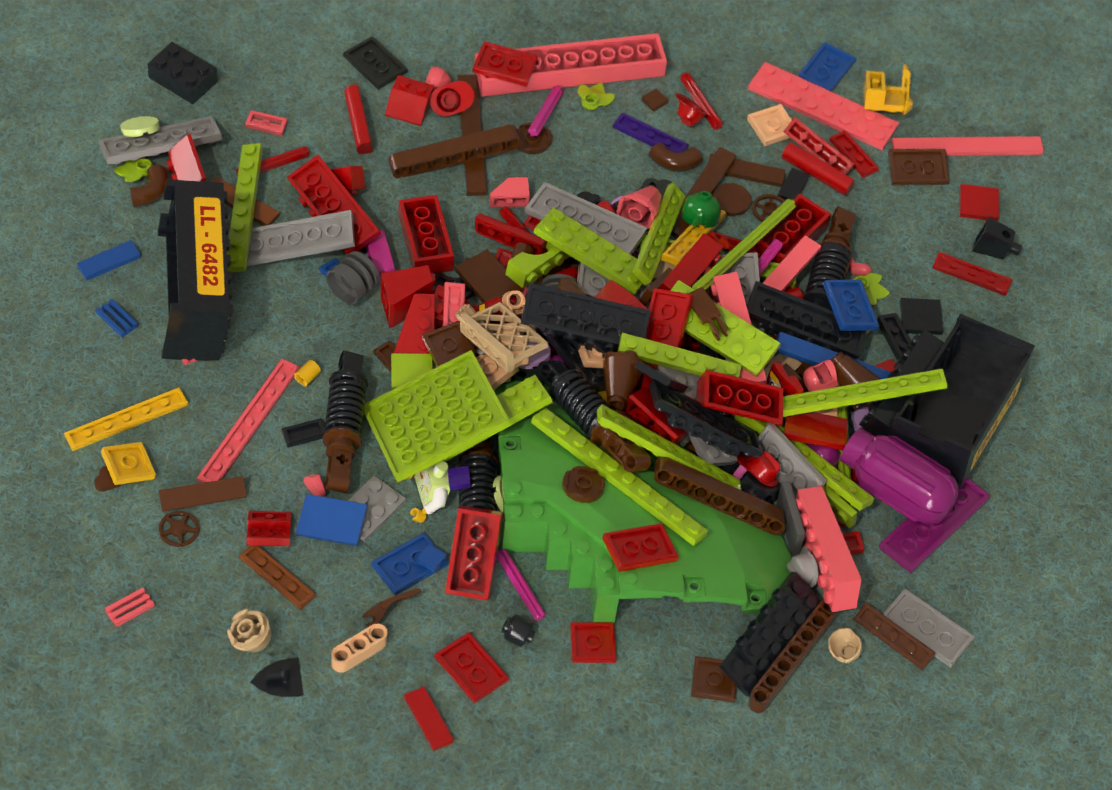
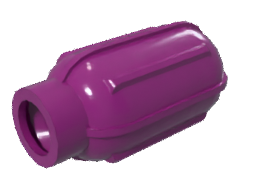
(901, 476)

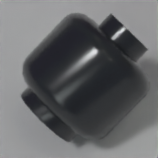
(518, 630)

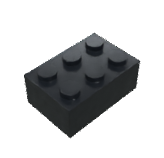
(182, 72)

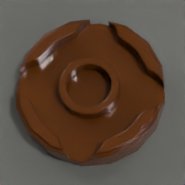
(534, 144)
(733, 199)
(583, 484)

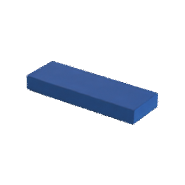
(108, 260)

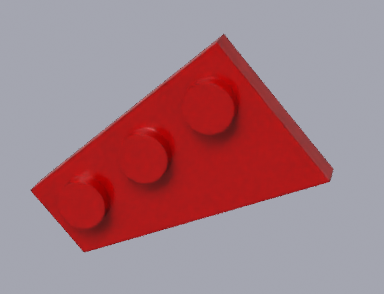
(417, 322)

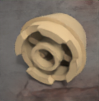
(250, 631)

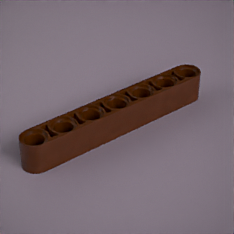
(454, 151)
(719, 495)
(790, 662)

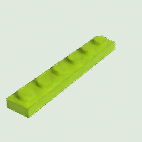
(675, 357)

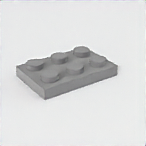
(381, 503)

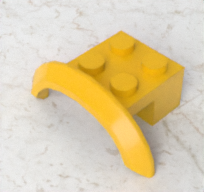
(887, 98)

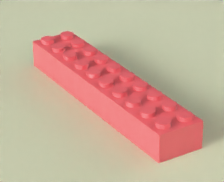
(586, 64)

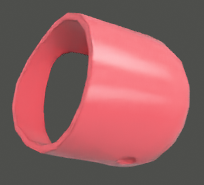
(819, 378)

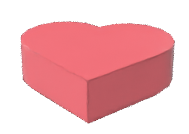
(315, 485)

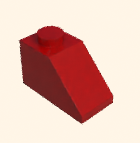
(351, 178)

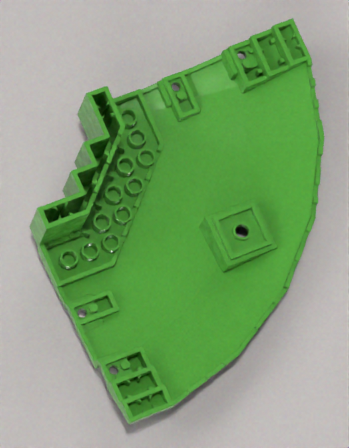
(725, 566)

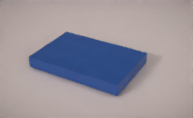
(827, 67)
(850, 305)
(332, 520)
(400, 566)

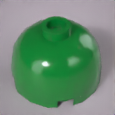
(701, 209)

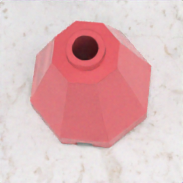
(640, 206)

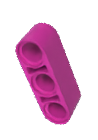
(380, 254)

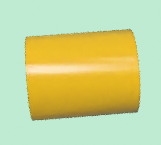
(307, 373)

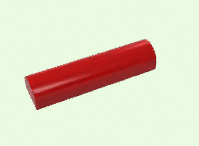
(358, 119)
(817, 146)
(818, 169)
(508, 234)

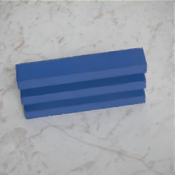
(107, 307)

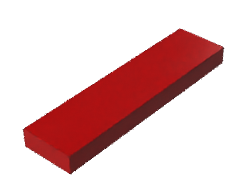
(972, 273)

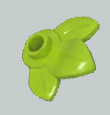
(594, 96)
(133, 169)
(873, 288)

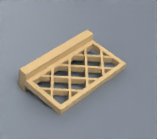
(490, 343)

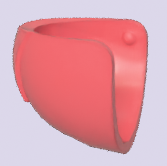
(438, 77)

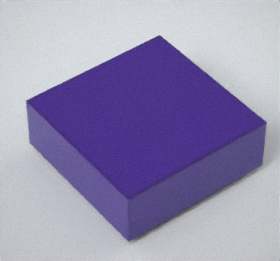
(459, 478)

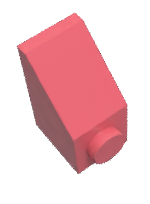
(511, 193)

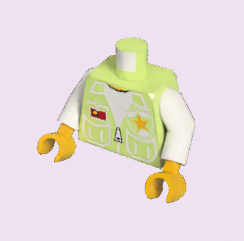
(433, 490)

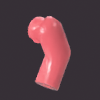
(859, 269)

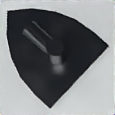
(280, 678)

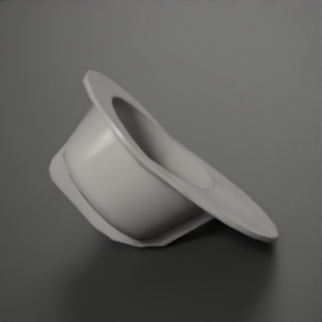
(805, 566)

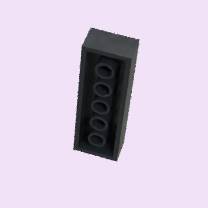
(915, 359)

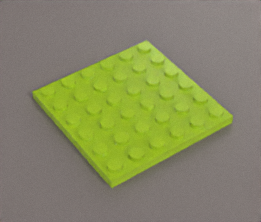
(435, 416)

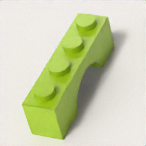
(528, 268)

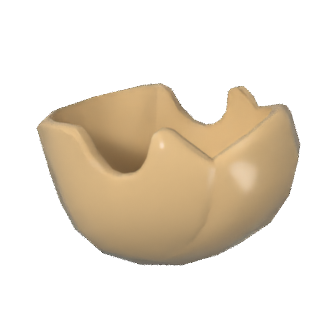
(845, 639)

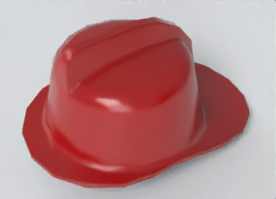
(452, 98)
(689, 111)
(764, 467)

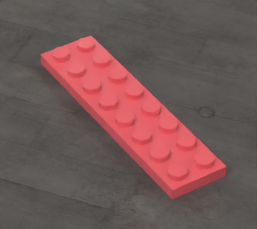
(823, 106)

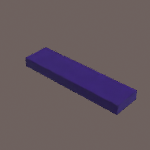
(647, 133)

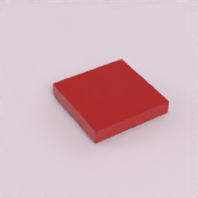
(979, 202)
(593, 642)

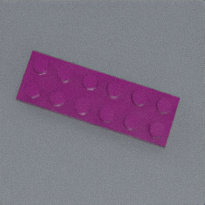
(915, 541)

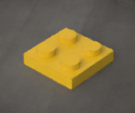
(128, 463)

